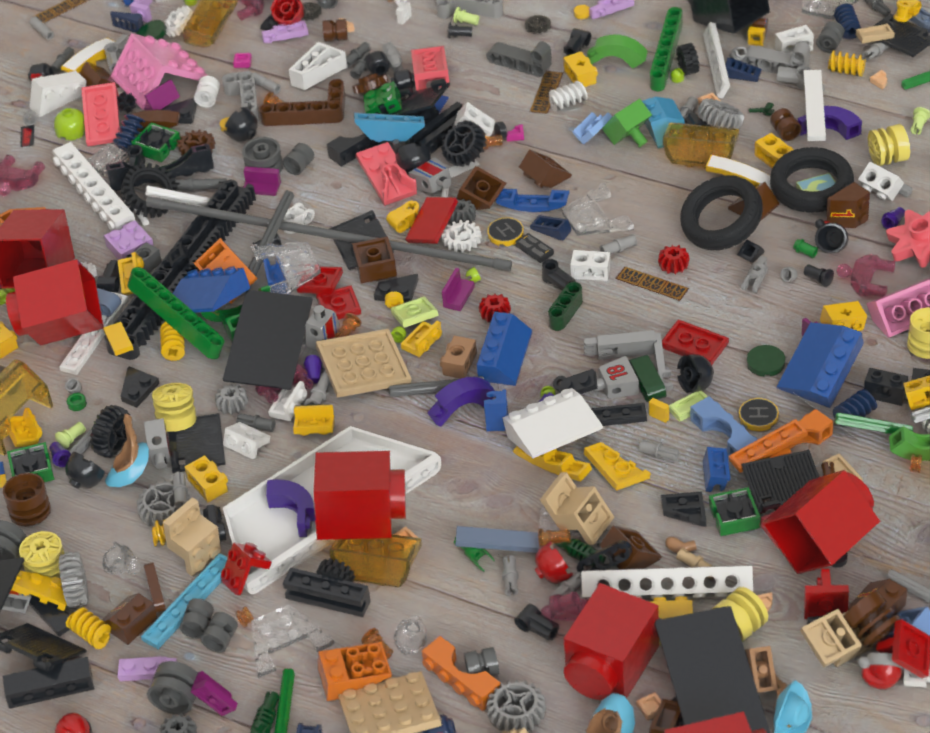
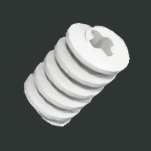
(567, 93)

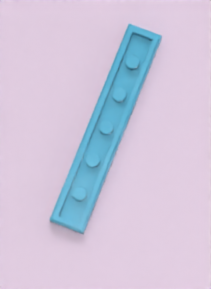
(171, 618)

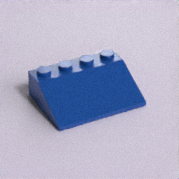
(211, 289)
(821, 362)

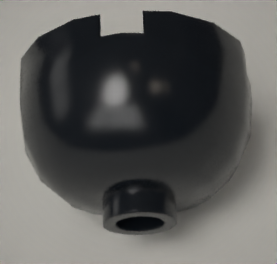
(241, 125)
(412, 156)
(695, 373)
(82, 472)

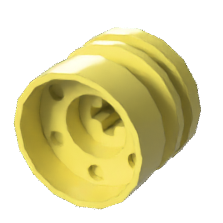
(889, 145)
(919, 333)
(175, 406)
(42, 553)
(747, 610)

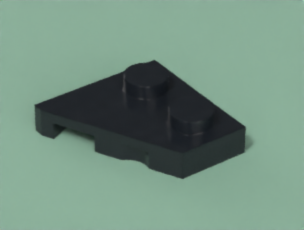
(186, 109)
(404, 285)
(137, 386)
(685, 507)

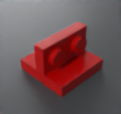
(824, 597)
(908, 648)

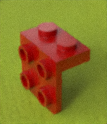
(238, 565)

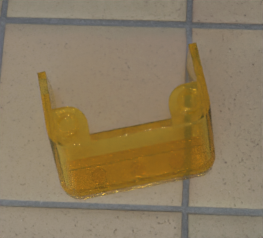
(17, 386)

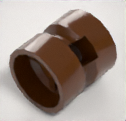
(335, 30)
(785, 124)

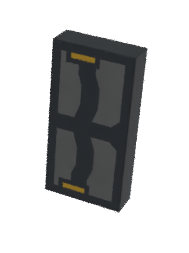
(534, 247)

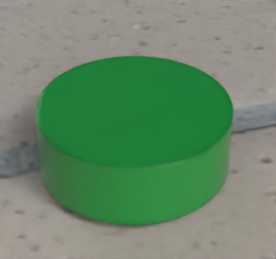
(76, 402)

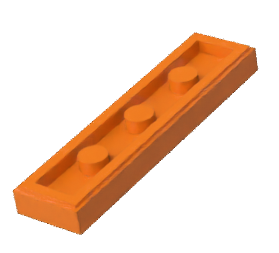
(769, 444)

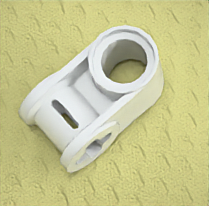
(299, 215)

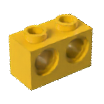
(770, 149)
(918, 392)
(206, 478)

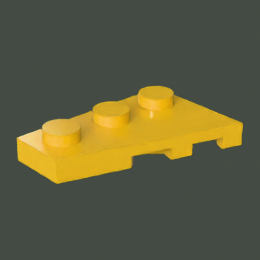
(613, 467)
(42, 586)

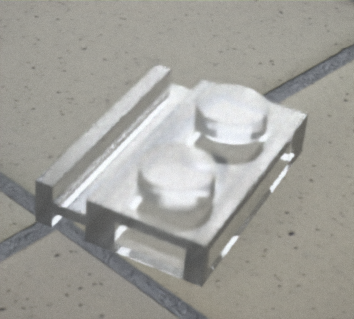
(107, 155)

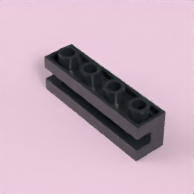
(433, 131)
(326, 592)
(38, 686)

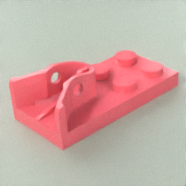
(429, 65)
(100, 113)
(385, 174)

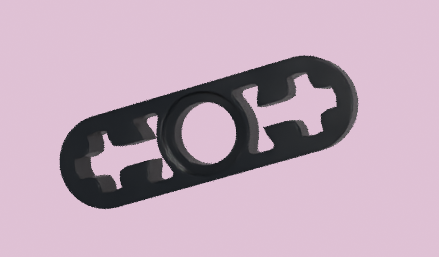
(609, 551)

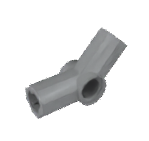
(114, 50)
(793, 75)

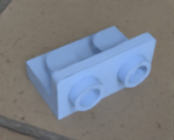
(590, 126)

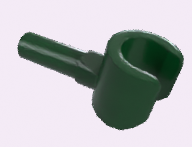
(767, 110)

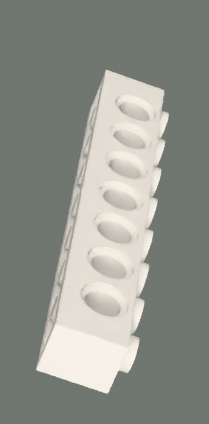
(92, 186)
(742, 573)

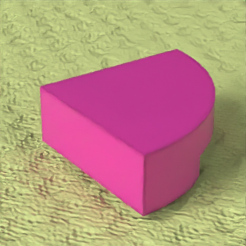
(516, 134)

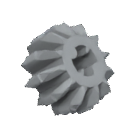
(231, 399)

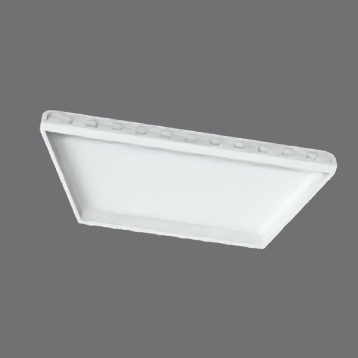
(276, 528)

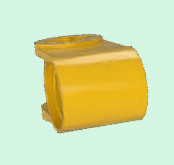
(907, 9)
(402, 217)

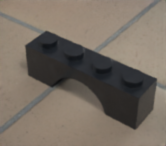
(344, 149)

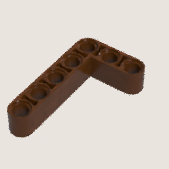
(309, 111)

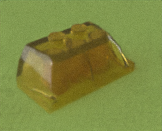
(208, 22)
(695, 144)
(378, 560)

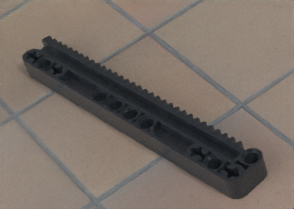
(202, 233)

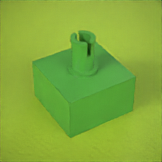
(628, 123)

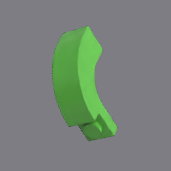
(619, 46)
(906, 442)

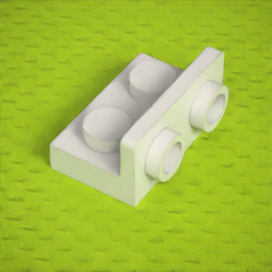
(244, 439)

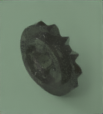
(313, 9)
(532, 24)

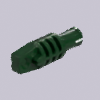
(579, 550)
(265, 714)

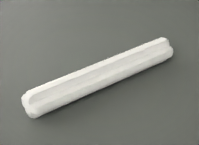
(176, 196)

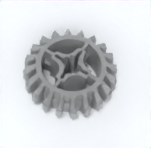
(720, 114)
(157, 503)
(73, 579)
(514, 712)

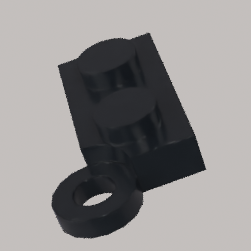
(580, 382)

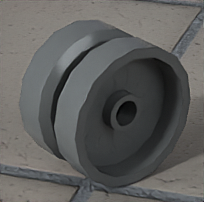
(262, 153)
(10, 540)
(172, 687)

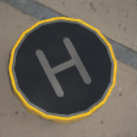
(505, 231)
(758, 414)

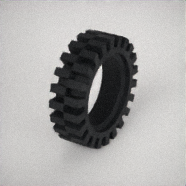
(143, 172)

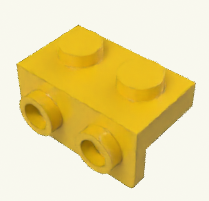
(125, 267)
(422, 338)
(314, 419)
(25, 429)
(673, 608)

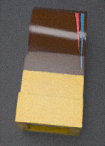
(758, 29)

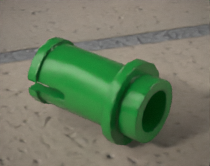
(805, 248)

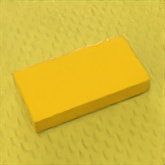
(118, 338)

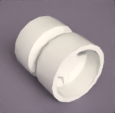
(207, 91)

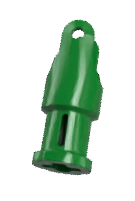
(475, 554)

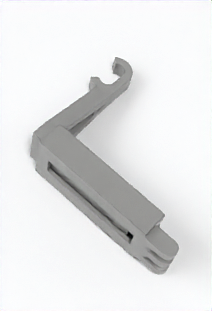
(629, 345)

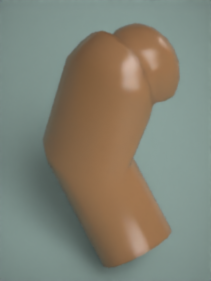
(675, 545)

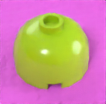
(69, 124)

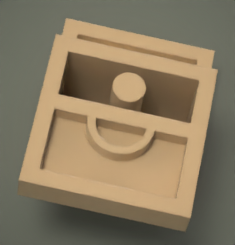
(577, 508)
(192, 537)
(834, 639)

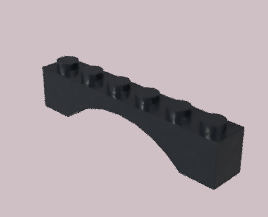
(194, 160)

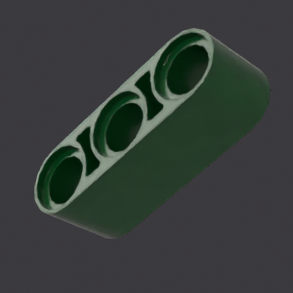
(565, 306)
(649, 379)

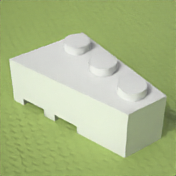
(317, 66)
(55, 91)

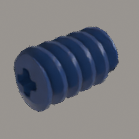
(848, 19)
(128, 131)
(858, 404)

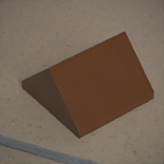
(96, 75)
(768, 200)

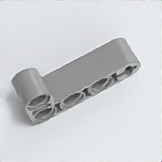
(486, 8)
(770, 60)
(242, 84)

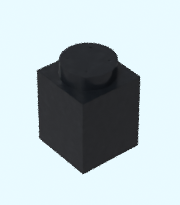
(728, 14)

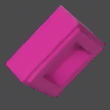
(242, 60)

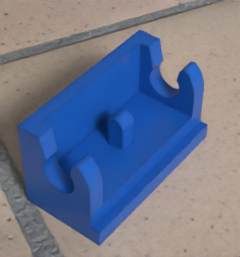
(272, 272)
(496, 410)
(716, 468)

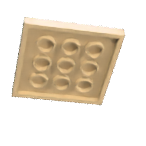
(363, 362)
(390, 706)

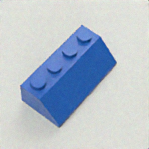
(504, 349)

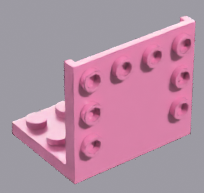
(146, 62)

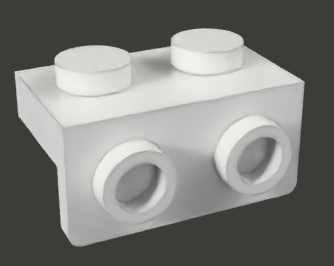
(287, 400)

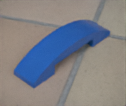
(532, 203)

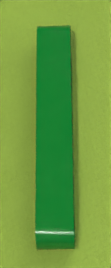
(666, 49)
(175, 313)

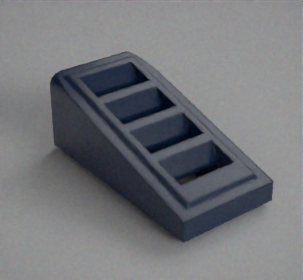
(134, 20)
(742, 71)
(552, 227)

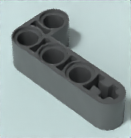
(530, 62)

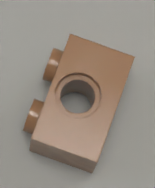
(458, 357)
(762, 668)

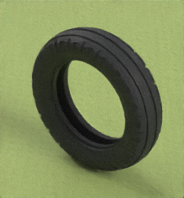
(809, 158)
(732, 234)

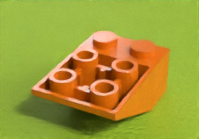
(223, 256)
(352, 668)

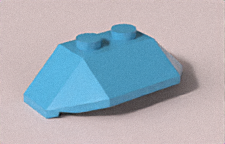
(663, 112)
(388, 127)

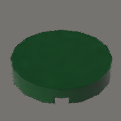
(154, 29)
(766, 360)

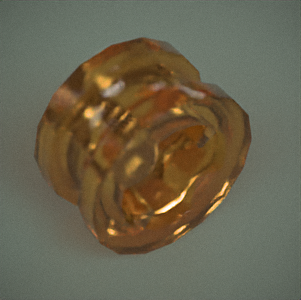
(916, 463)
(244, 616)

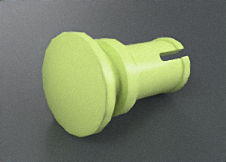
(466, 17)
(920, 117)
(67, 437)

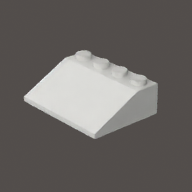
(551, 423)

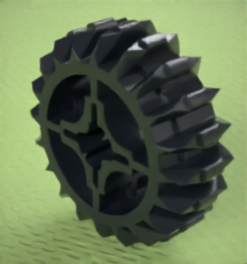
(463, 143)
(109, 431)

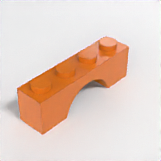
(818, 428)
(441, 658)

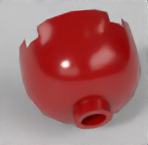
(287, 11)
(551, 565)

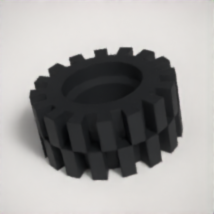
(687, 58)
(335, 570)

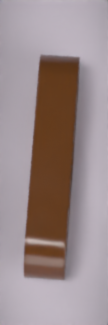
(154, 587)

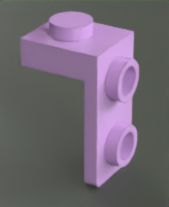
(142, 7)

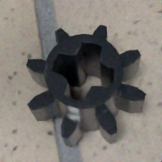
(126, 102)

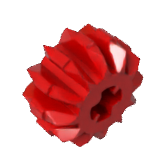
(673, 259)
(493, 304)

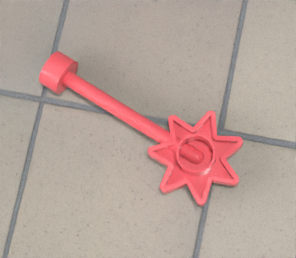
(912, 238)

